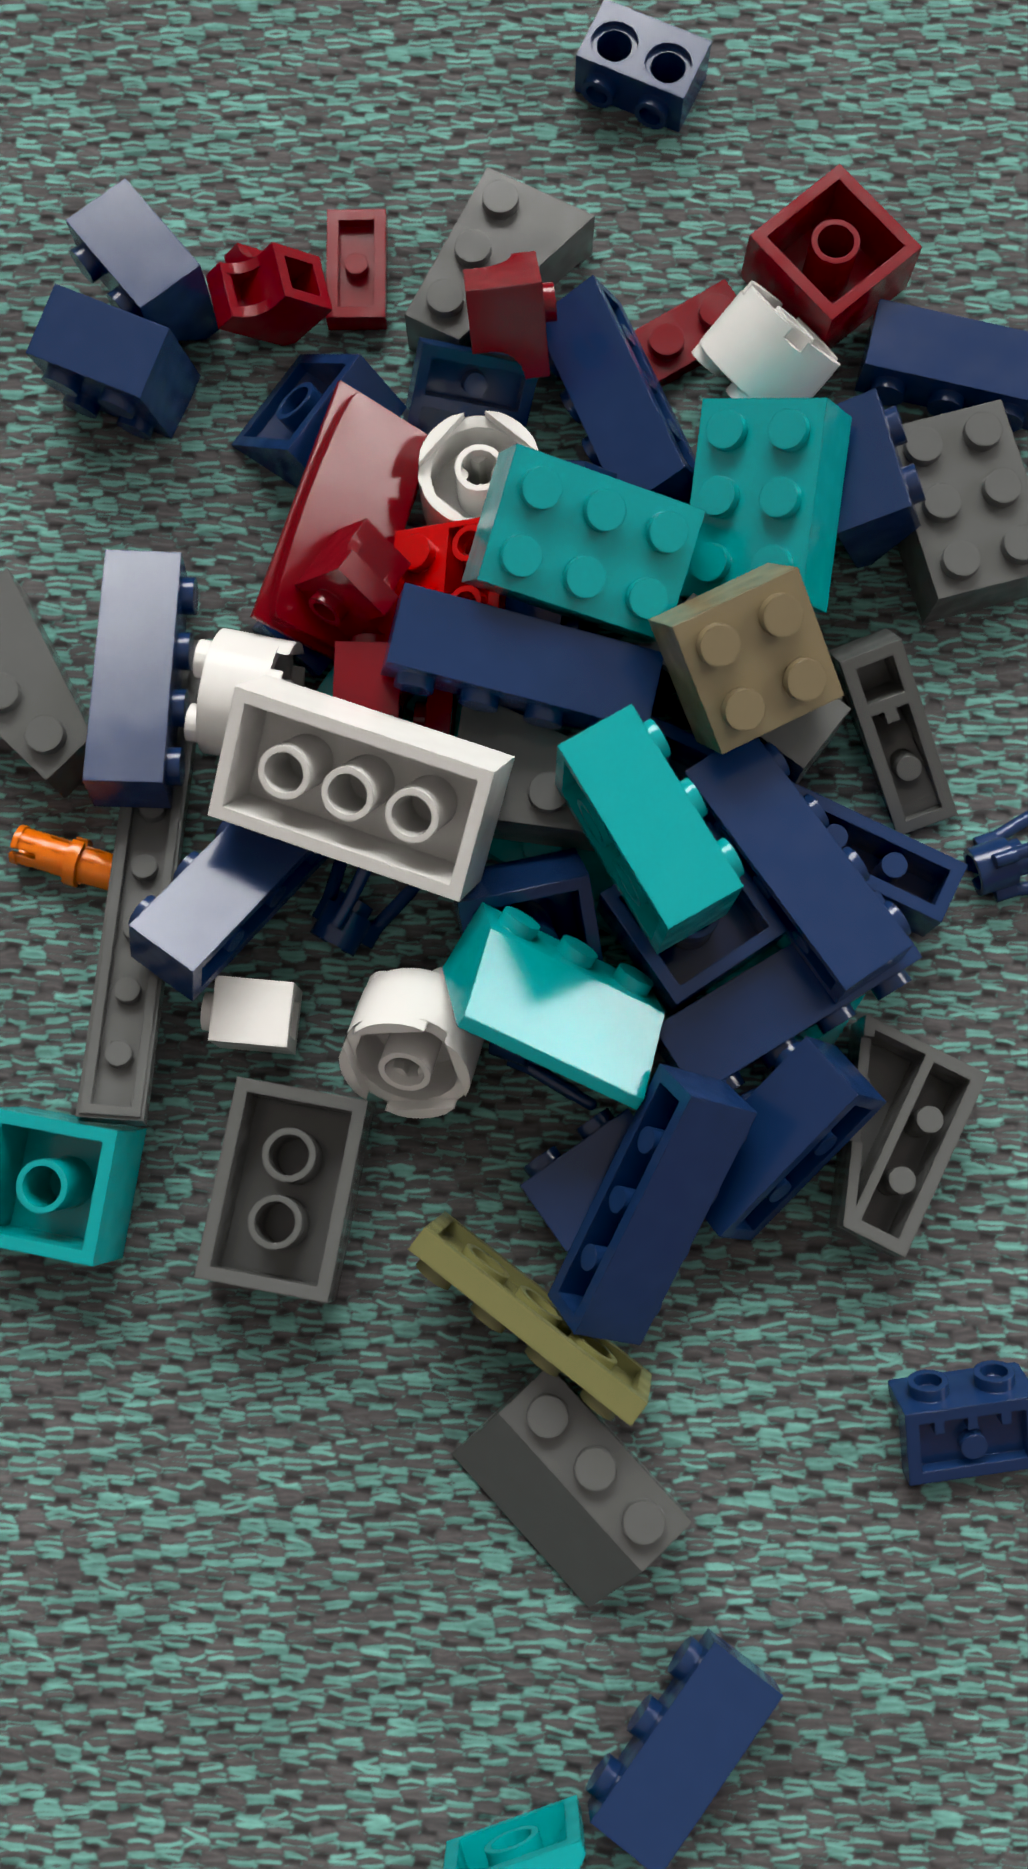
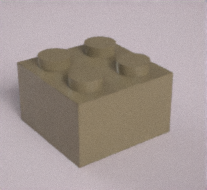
(747, 657)

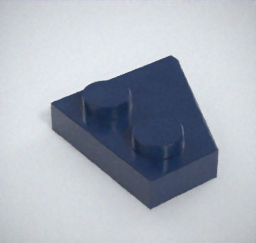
(455, 381)

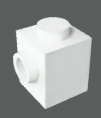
(252, 1014)

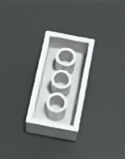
(359, 786)

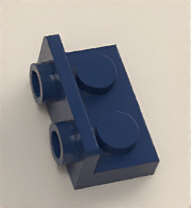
(962, 1422)

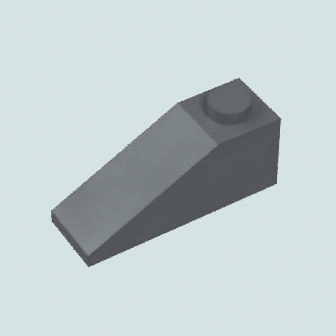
(893, 729)

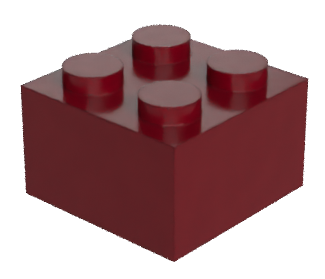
(831, 256)

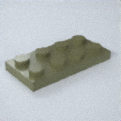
(512, 1300)

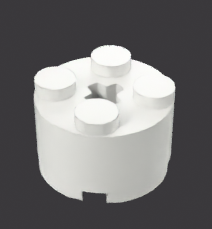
(765, 349)
(460, 462)
(222, 665)
(409, 1045)

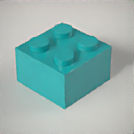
(66, 1185)

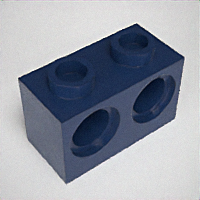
(641, 66)

